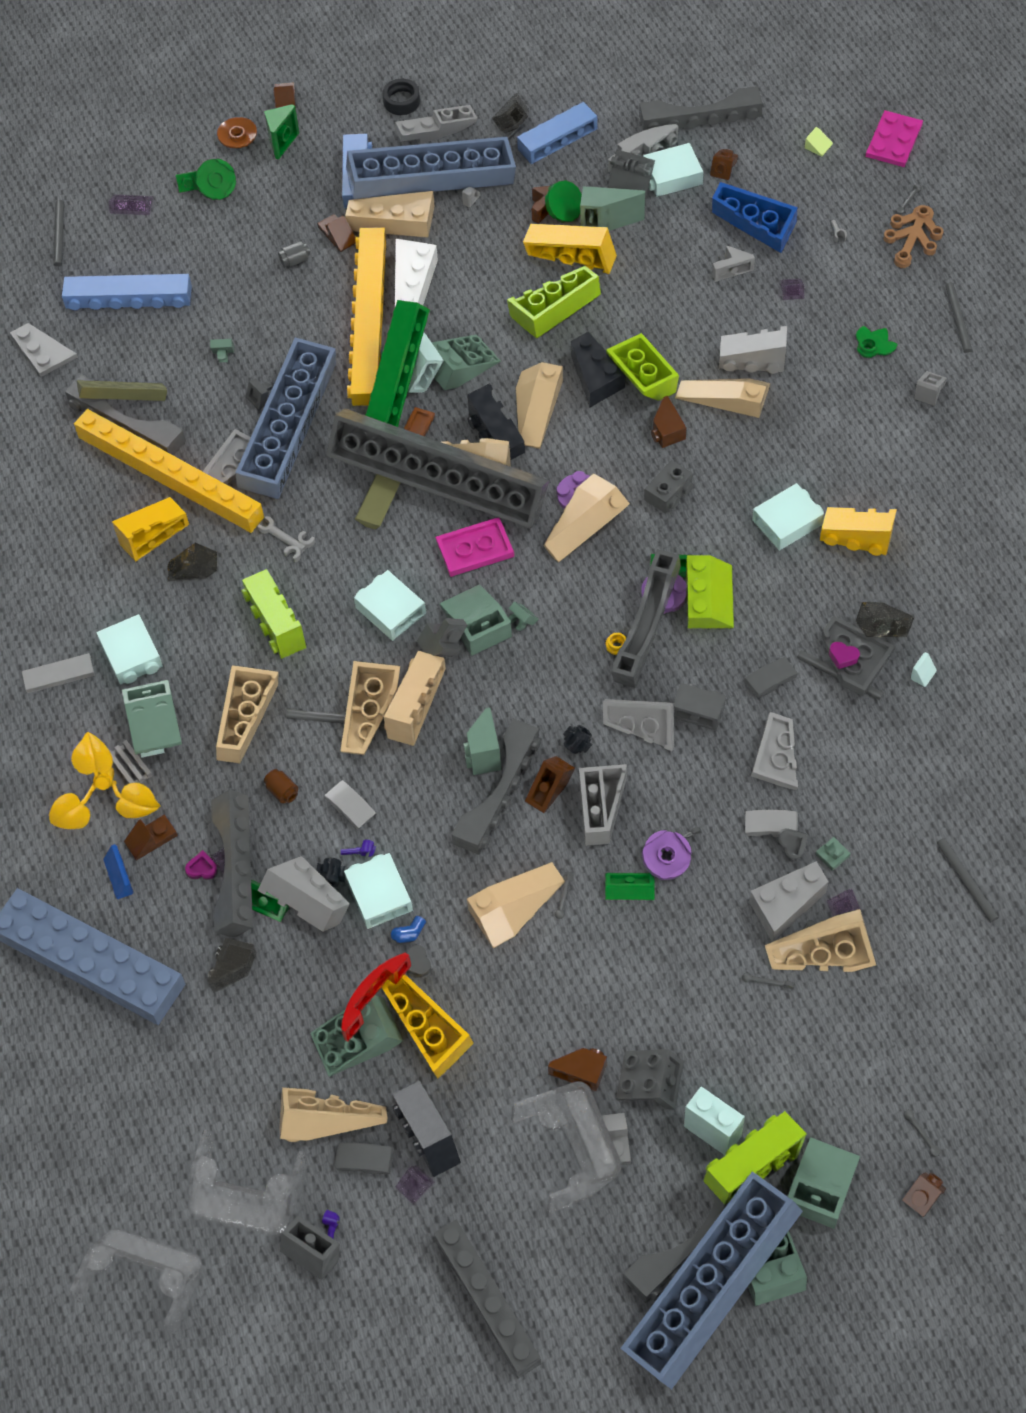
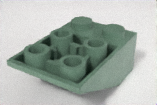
(611, 207)
(463, 360)
(484, 618)
(151, 717)
(372, 1039)
(823, 1182)
(779, 1275)

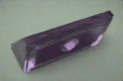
(130, 204)

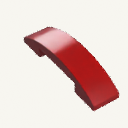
(390, 970)

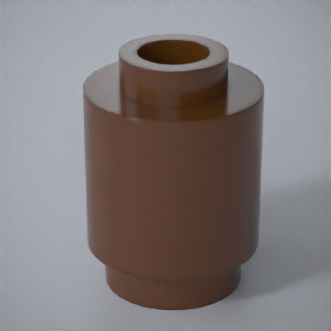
(281, 786)

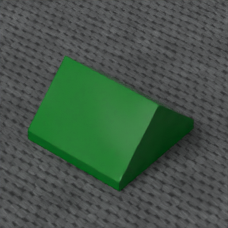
(281, 128)

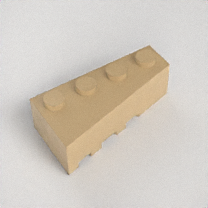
(398, 214)
(414, 698)
(244, 707)

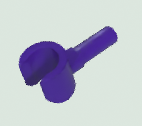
(367, 846)
(330, 1219)

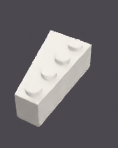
(414, 270)

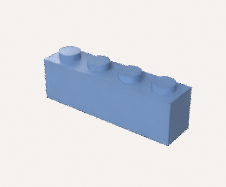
(557, 132)
(351, 142)

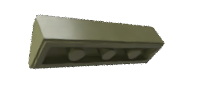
(121, 390)
(377, 501)

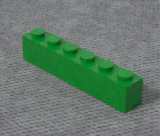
(397, 362)

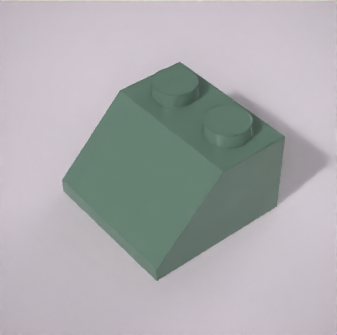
(482, 746)

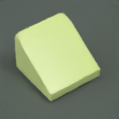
(818, 142)

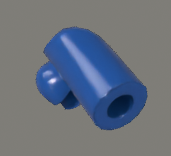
(408, 933)

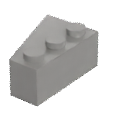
(754, 352)
(600, 800)
(305, 891)
(787, 898)

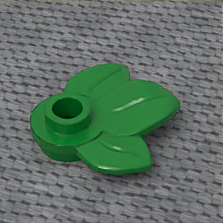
(876, 340)

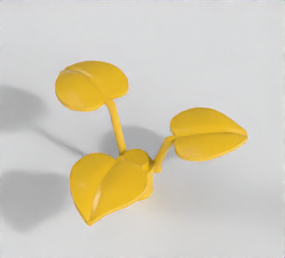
(94, 756)

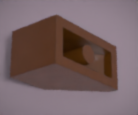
(668, 425)
(549, 783)
(580, 1066)

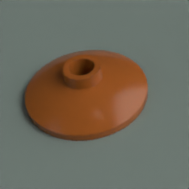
(237, 132)

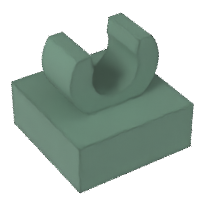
(222, 348)
(523, 614)
(833, 853)

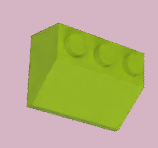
(645, 367)
(709, 592)

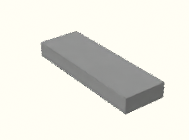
(58, 673)

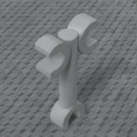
(294, 546)

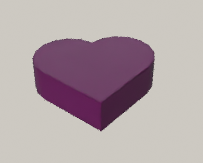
(843, 655)
(201, 866)

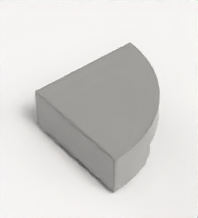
(469, 196)

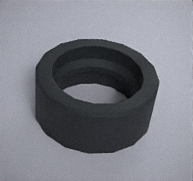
(404, 107)

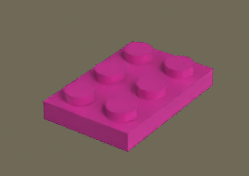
(894, 138)
(474, 546)

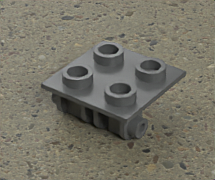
(630, 171)

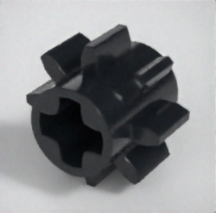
(577, 739)
(332, 871)

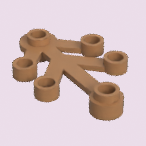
(913, 232)

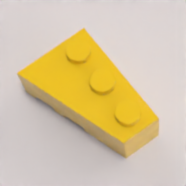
(149, 527)
(858, 530)

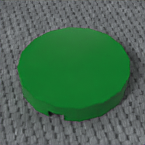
(215, 179)
(563, 201)

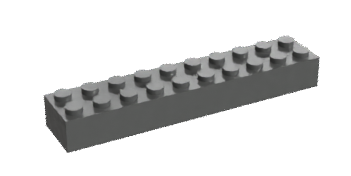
(437, 468)

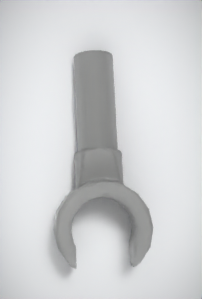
(838, 232)

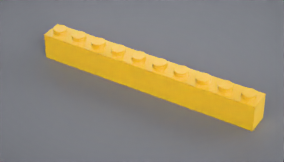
(368, 314)
(169, 470)

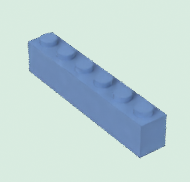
(127, 291)

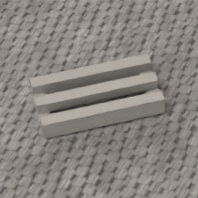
(119, 750)

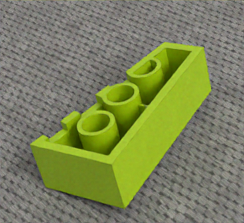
(555, 301)
(273, 611)
(759, 1153)

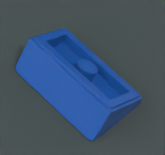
(117, 873)

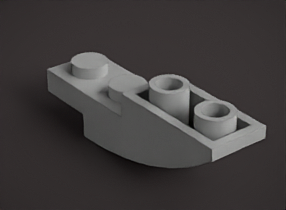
(440, 124)
(648, 141)

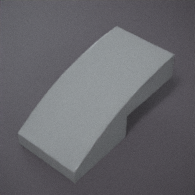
(350, 803)
(769, 822)

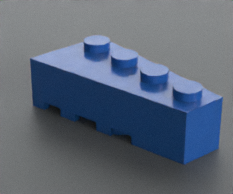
(755, 215)

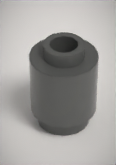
(294, 254)

